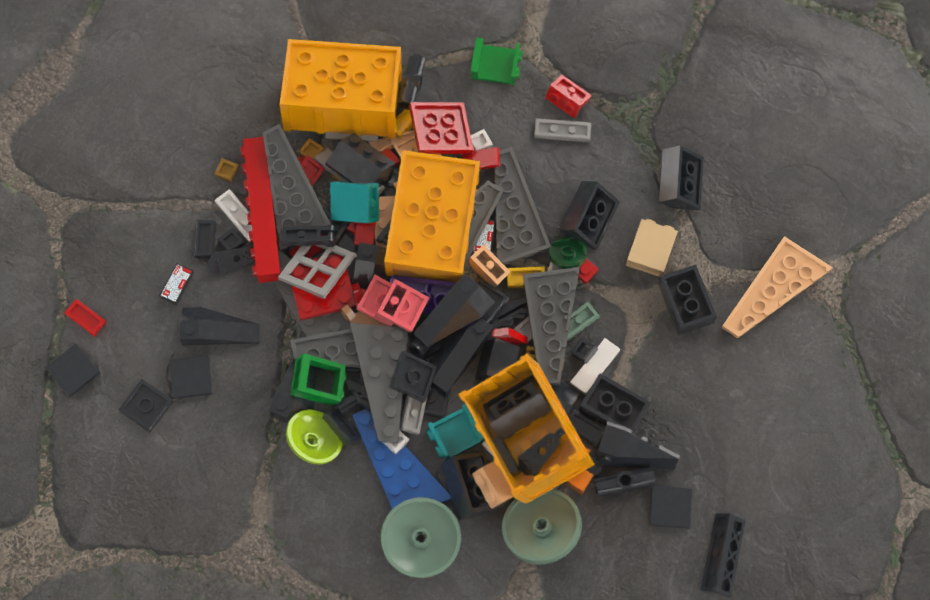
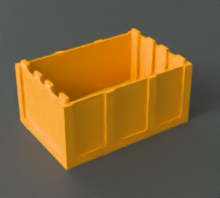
(340, 88)
(431, 217)
(566, 461)

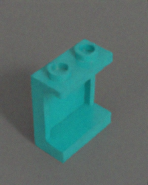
(354, 202)
(455, 433)

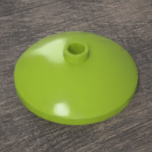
(310, 427)

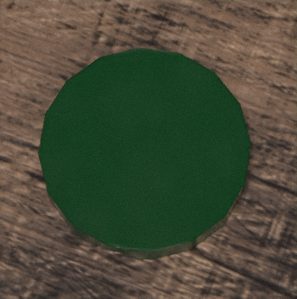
(567, 253)

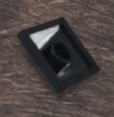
(495, 358)

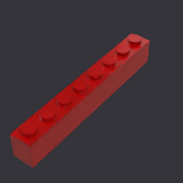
(261, 211)

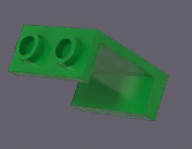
(495, 63)

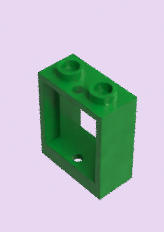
(301, 374)

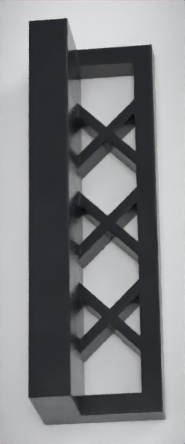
(720, 553)

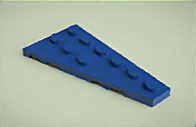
(401, 473)

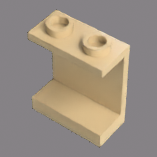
(651, 247)

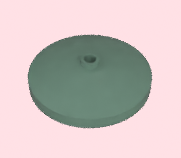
(423, 518)
(542, 528)

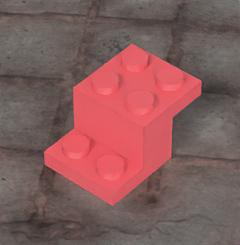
(392, 303)

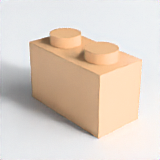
(488, 266)
(493, 484)

